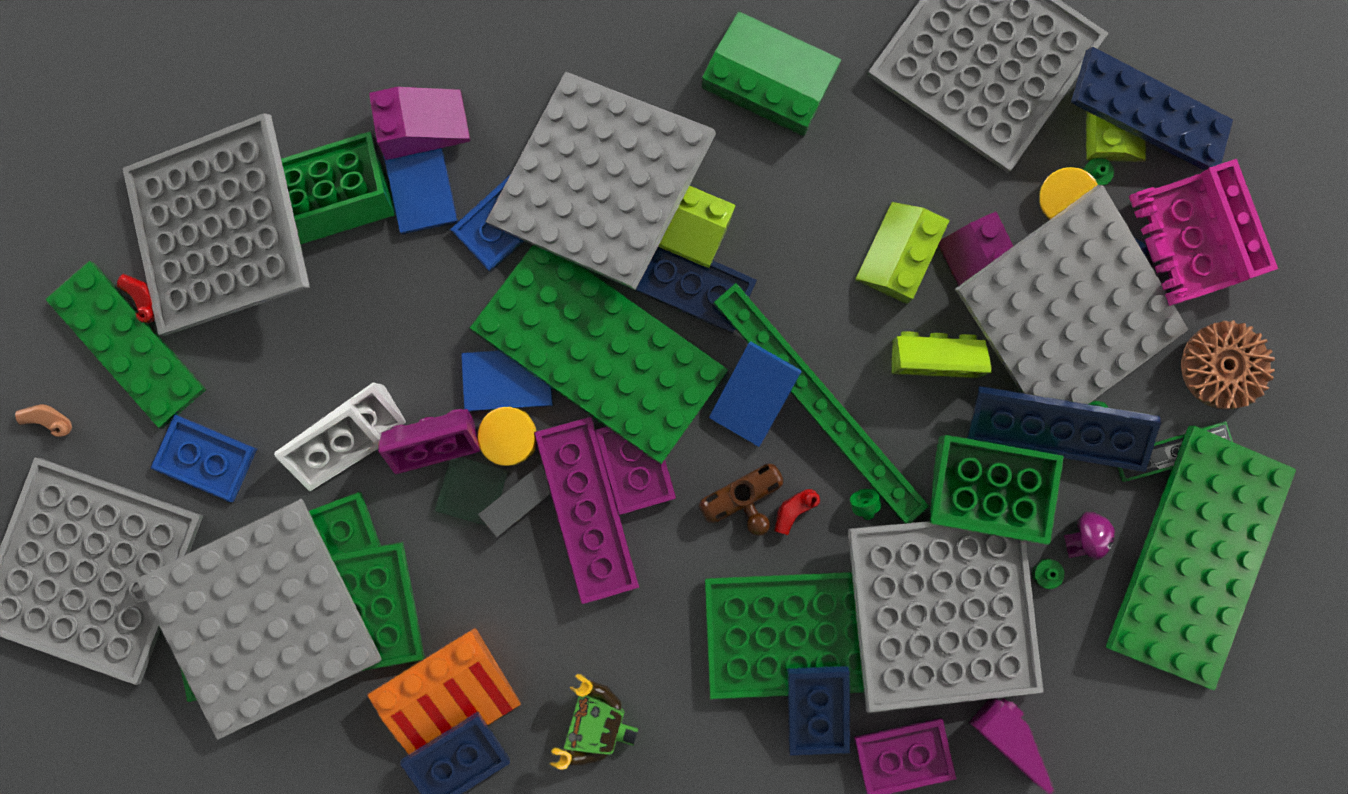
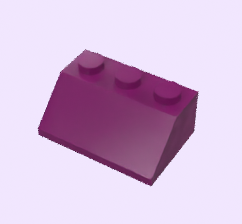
(975, 246)
(429, 441)

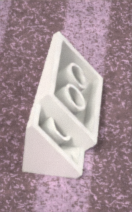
(341, 437)

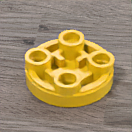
(1063, 189)
(507, 436)

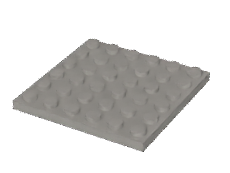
(987, 68)
(601, 179)
(215, 225)
(1073, 304)
(75, 568)
(942, 615)
(259, 619)

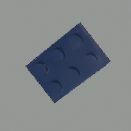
(819, 710)
(456, 758)

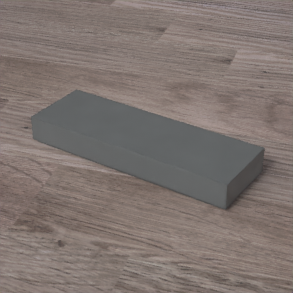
(516, 502)

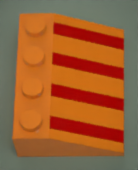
(444, 692)

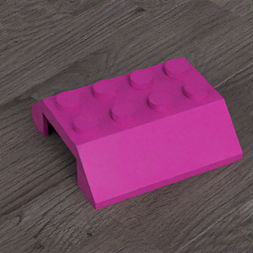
(1204, 232)

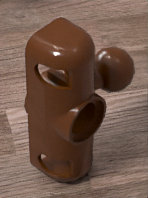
(757, 485)

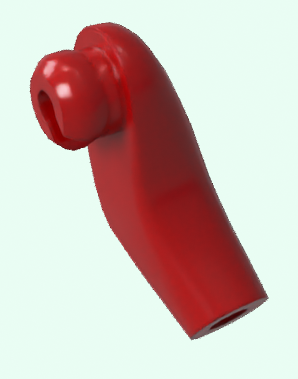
(140, 293)
(793, 507)

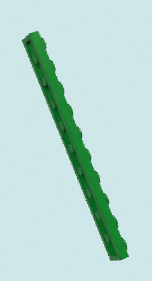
(825, 408)

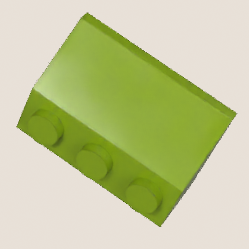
(1111, 142)
(698, 226)
(902, 251)
(940, 355)

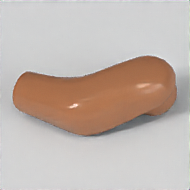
(47, 417)

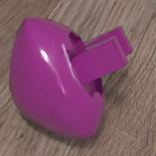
(1094, 538)

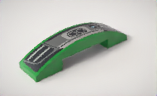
(1166, 451)

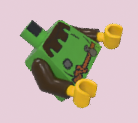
(594, 726)

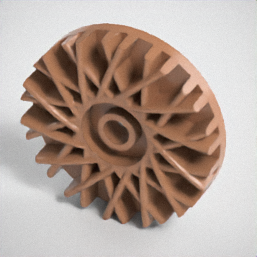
(1246, 363)

